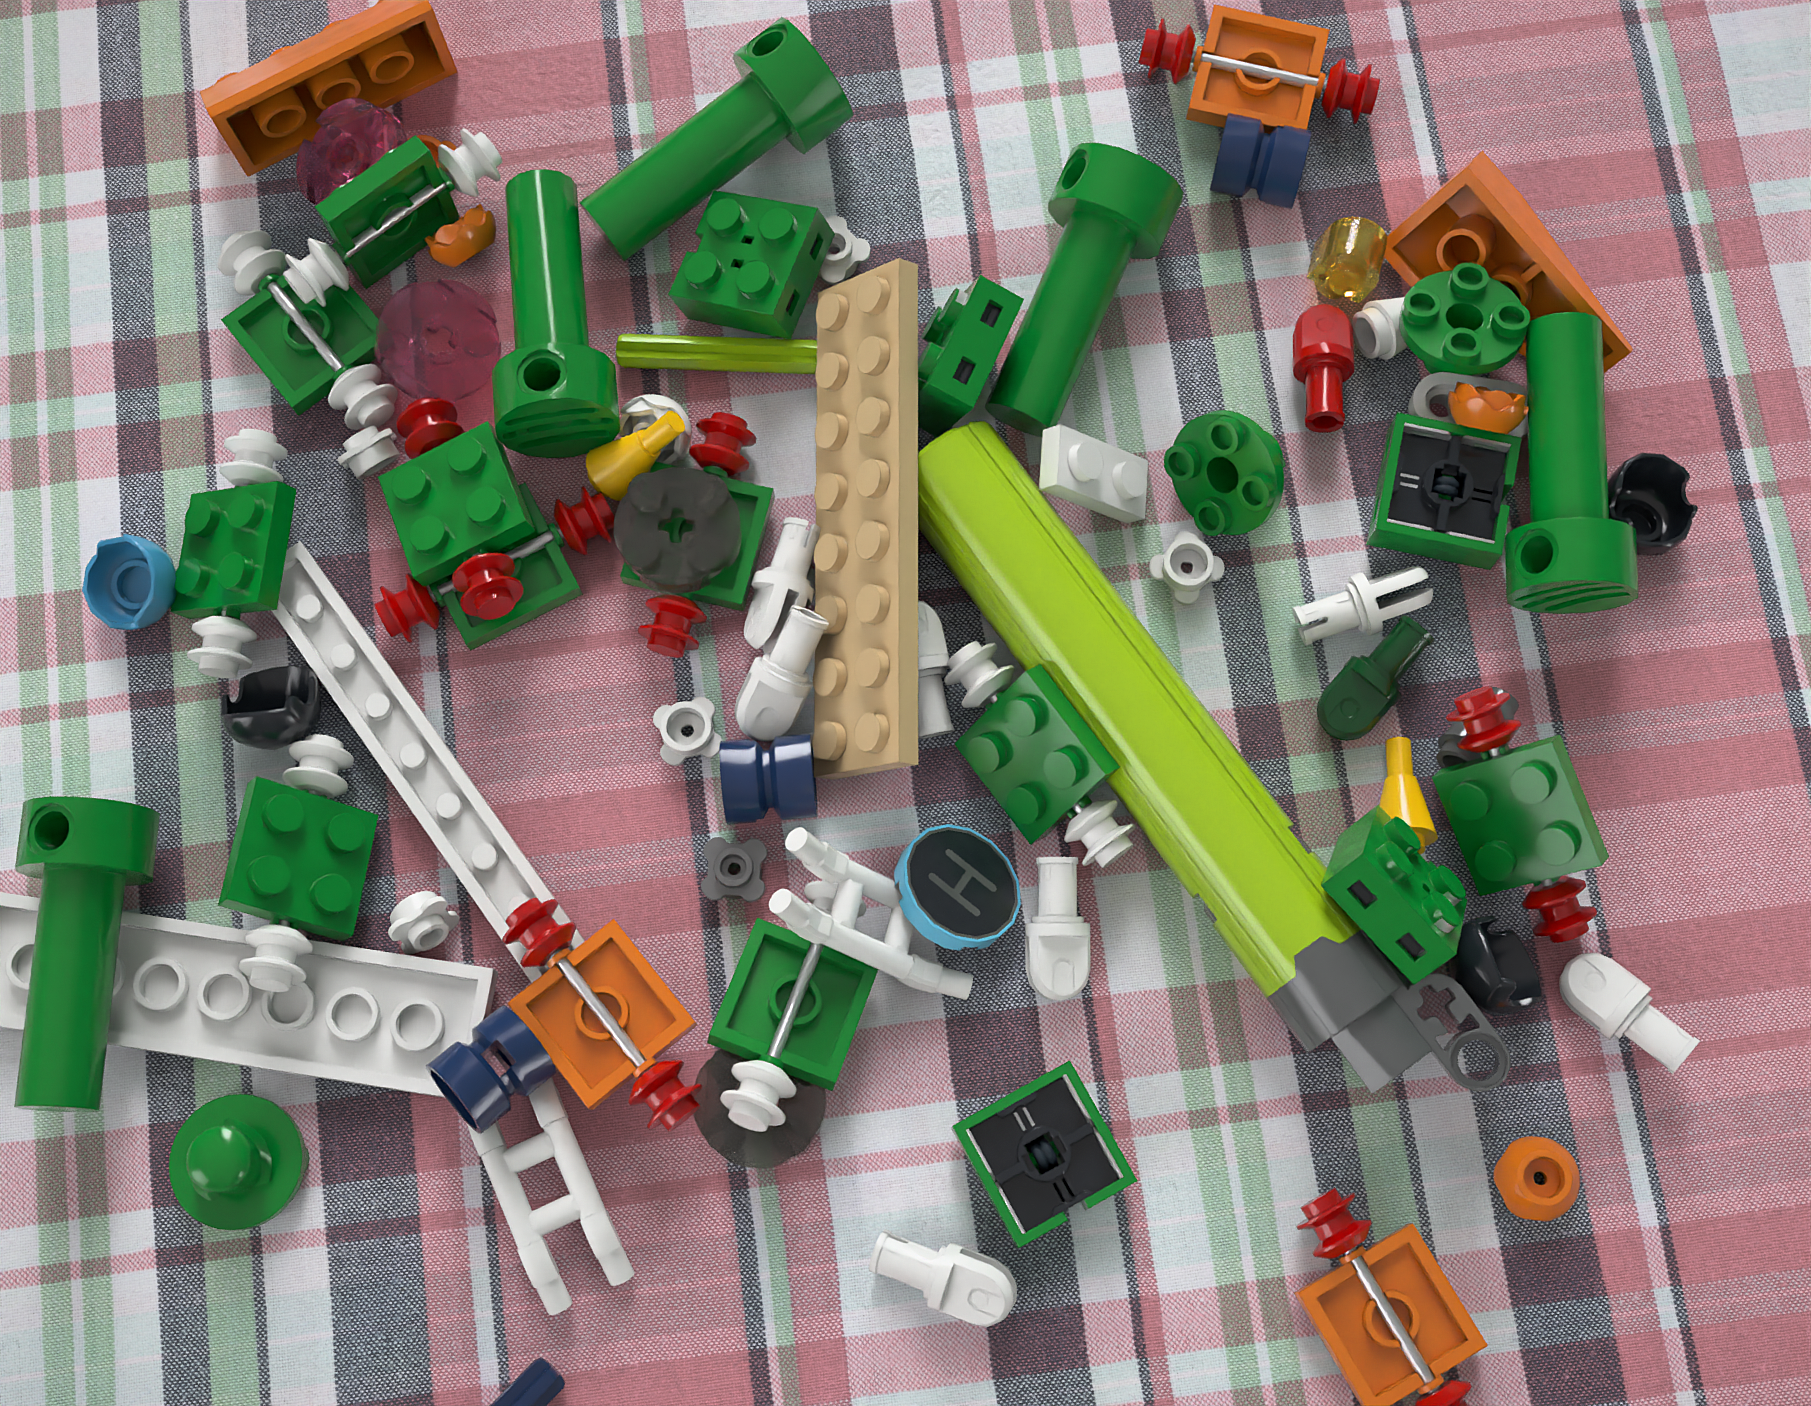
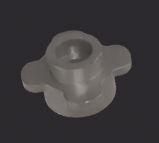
(743, 885)

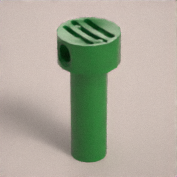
(781, 96)
(1109, 211)
(553, 389)
(1571, 550)
(85, 860)

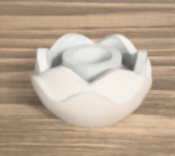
(644, 411)

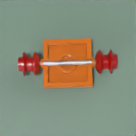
(1258, 70)
(602, 1014)
(1386, 1310)

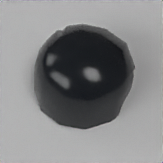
(1653, 500)
(273, 707)
(1495, 969)

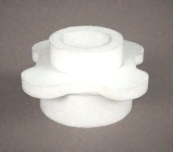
(852, 251)
(369, 451)
(1190, 550)
(682, 714)
(421, 922)

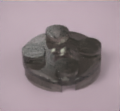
(670, 494)
(751, 1148)

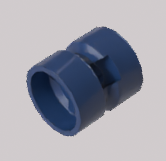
(1260, 161)
(768, 779)
(472, 1083)

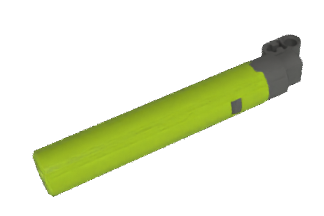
(1180, 769)

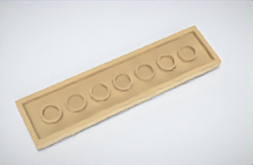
(867, 524)

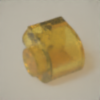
(1348, 258)

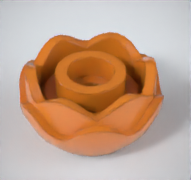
(464, 238)
(1486, 409)
(1516, 1184)

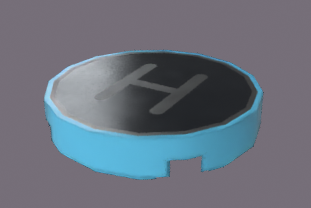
(957, 887)

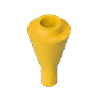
(619, 461)
(1402, 793)

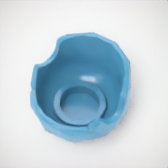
(129, 582)

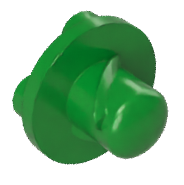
(1463, 321)
(1226, 472)
(237, 1162)

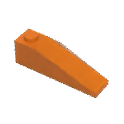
(1490, 224)

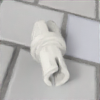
(781, 584)
(1359, 606)
(932, 665)
(778, 682)
(1057, 938)
(1619, 1006)
(953, 1279)

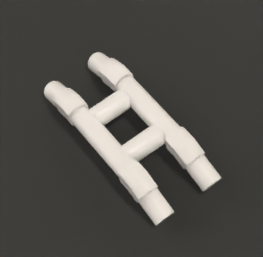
(838, 928)
(582, 1202)

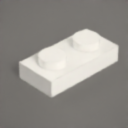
(1093, 474)

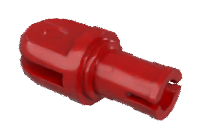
(1323, 363)

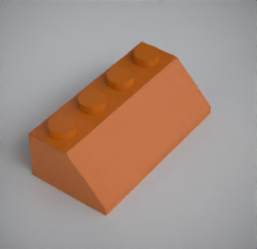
(370, 56)

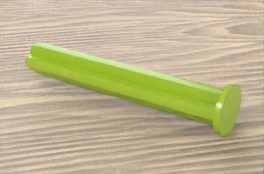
(716, 353)

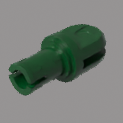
(1370, 684)

